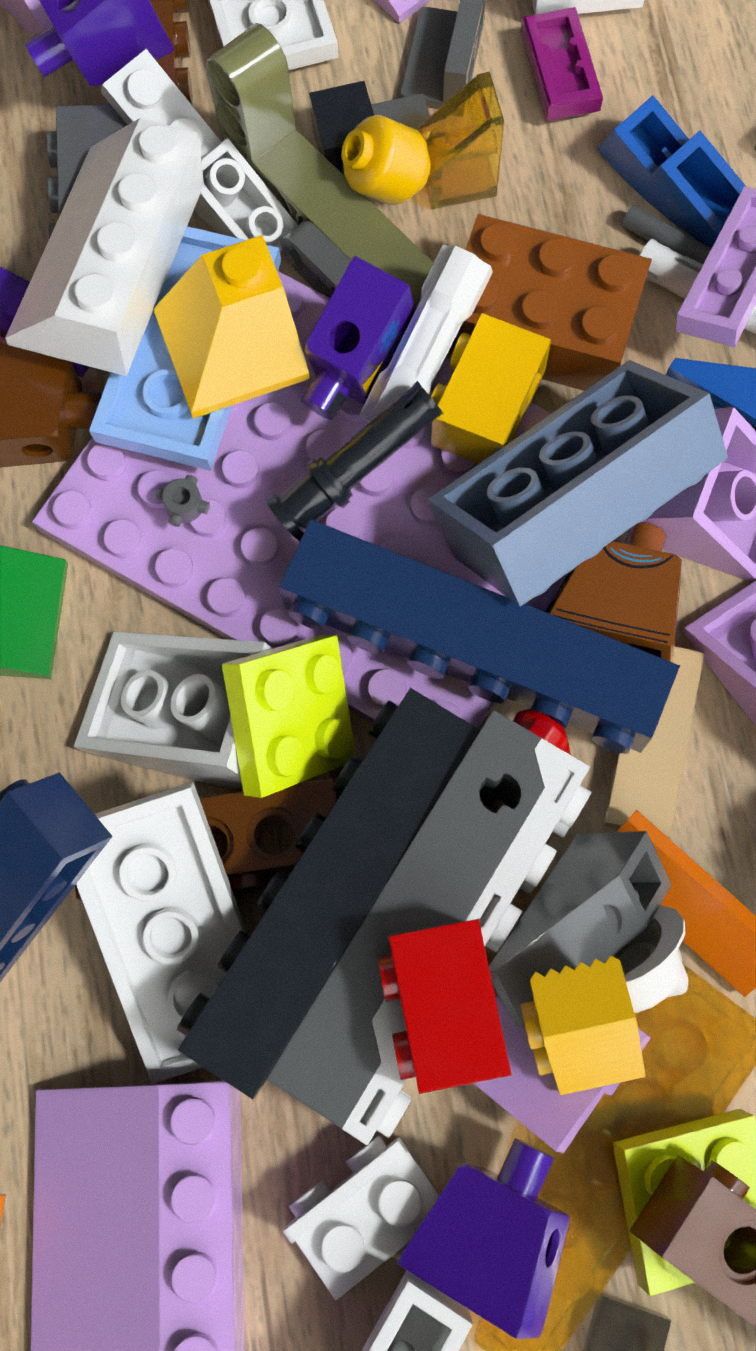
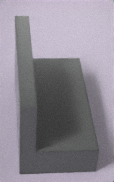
(444, 51)

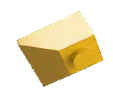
(231, 329)

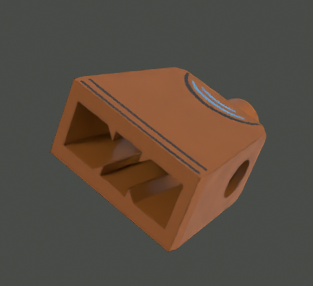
(628, 592)

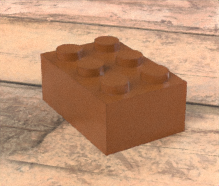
(560, 290)

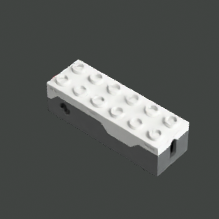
(454, 871)

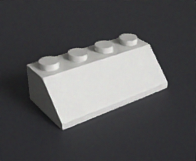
(112, 248)

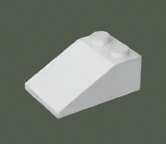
(166, 706)

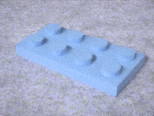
(148, 406)

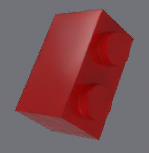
(446, 1006)

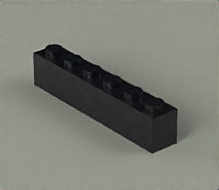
(327, 895)

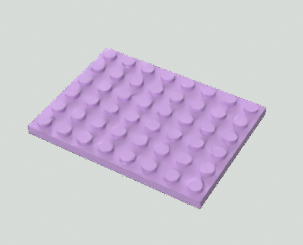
(232, 559)

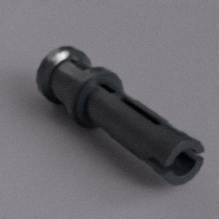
(331, 480)

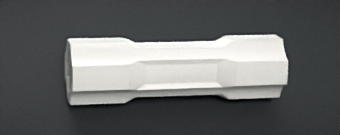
(445, 303)

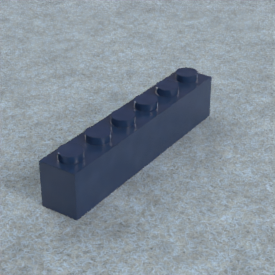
(477, 637)

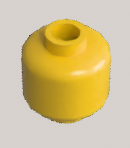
(385, 160)

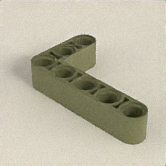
(257, 116)

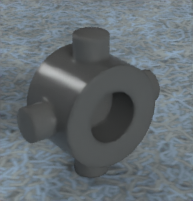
(182, 500)

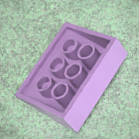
(138, 1219)

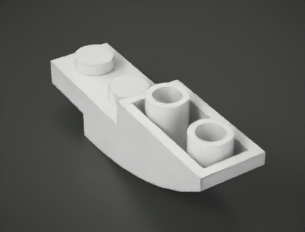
(232, 195)

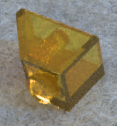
(465, 145)

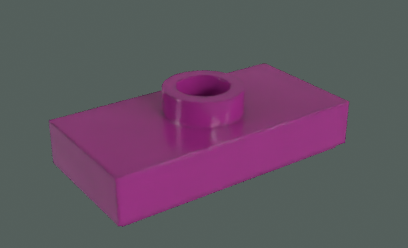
(561, 64)

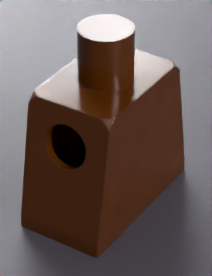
(40, 407)

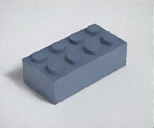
(579, 479)

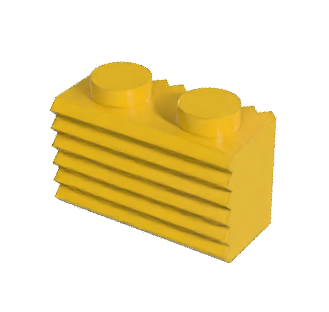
(584, 1026)

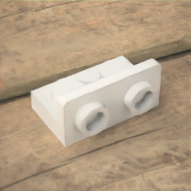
(364, 1216)

